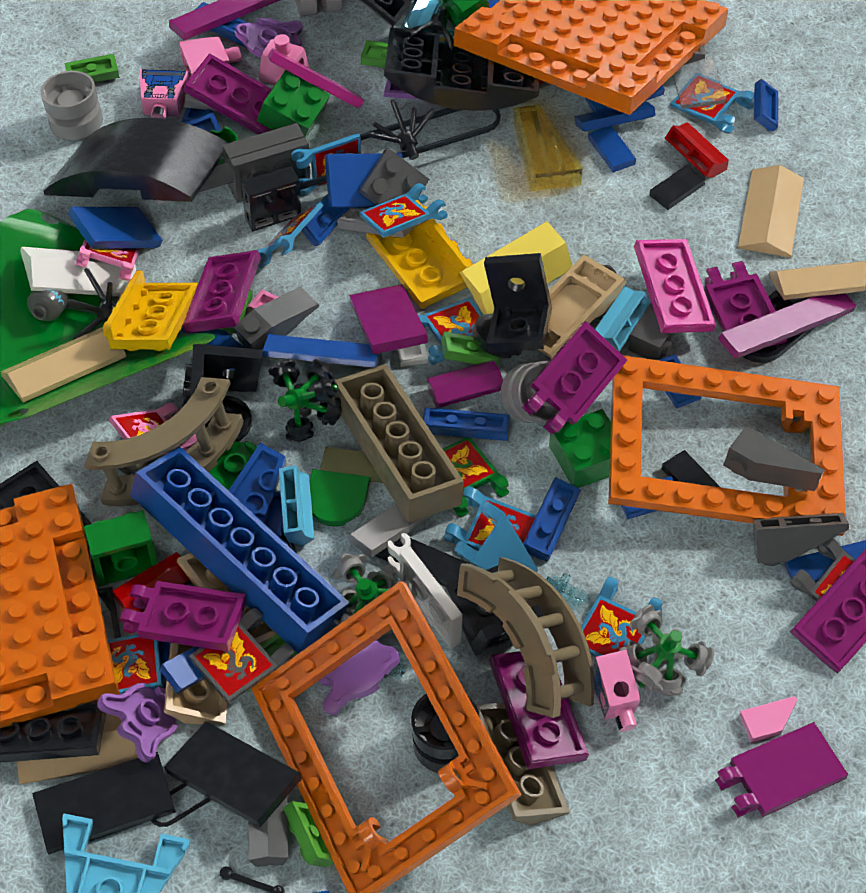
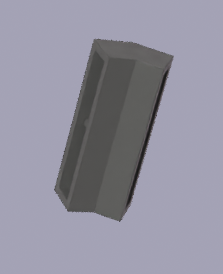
(270, 842)

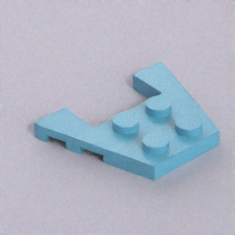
(105, 874)

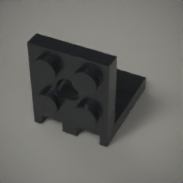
(516, 305)
(214, 362)
(480, 627)

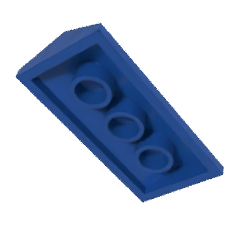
(324, 350)

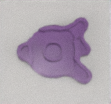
(258, 34)
(359, 676)
(141, 717)

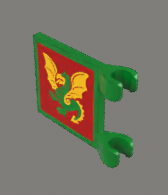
(474, 470)

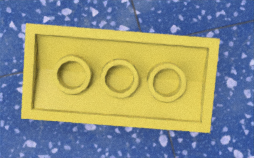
(539, 240)

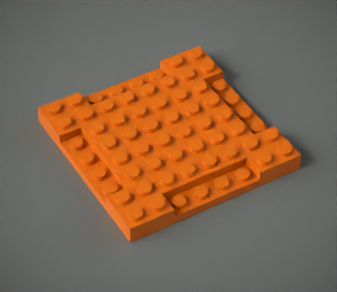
(594, 47)
(49, 610)

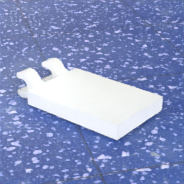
(430, 595)

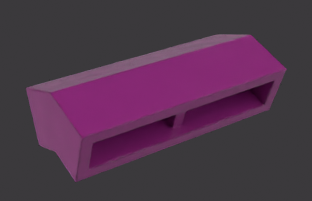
(465, 384)

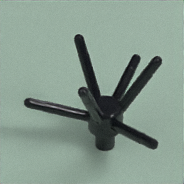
(436, 25)
(407, 138)
(103, 310)

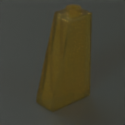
(544, 152)

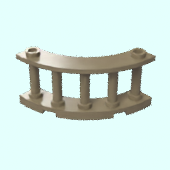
(189, 420)
(510, 597)

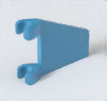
(500, 543)

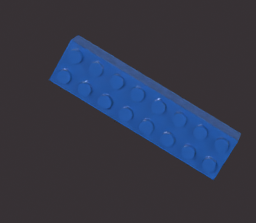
(238, 548)

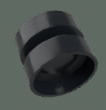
(430, 738)

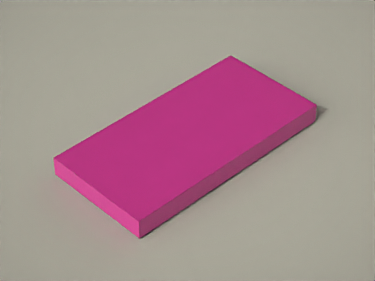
(674, 286)

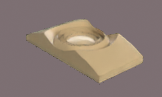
(578, 297)

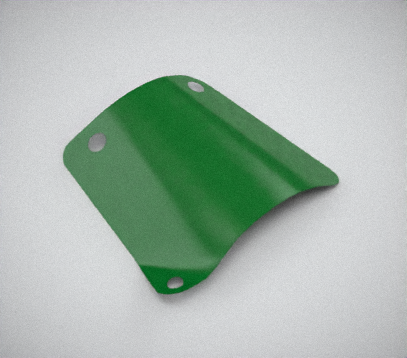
(26, 336)

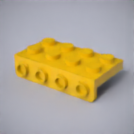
(424, 261)
(148, 314)

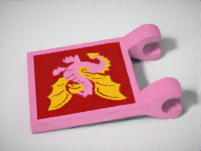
(119, 257)
(137, 423)

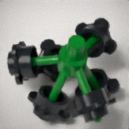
(302, 400)

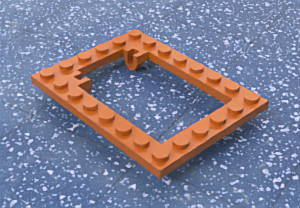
(813, 402)
(360, 855)

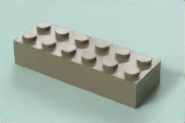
(399, 444)

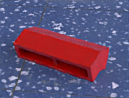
(697, 150)
(164, 571)

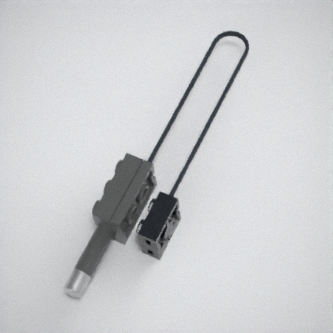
(268, 180)

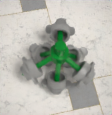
(352, 570)
(667, 647)

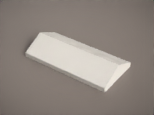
(57, 271)

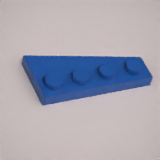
(259, 481)

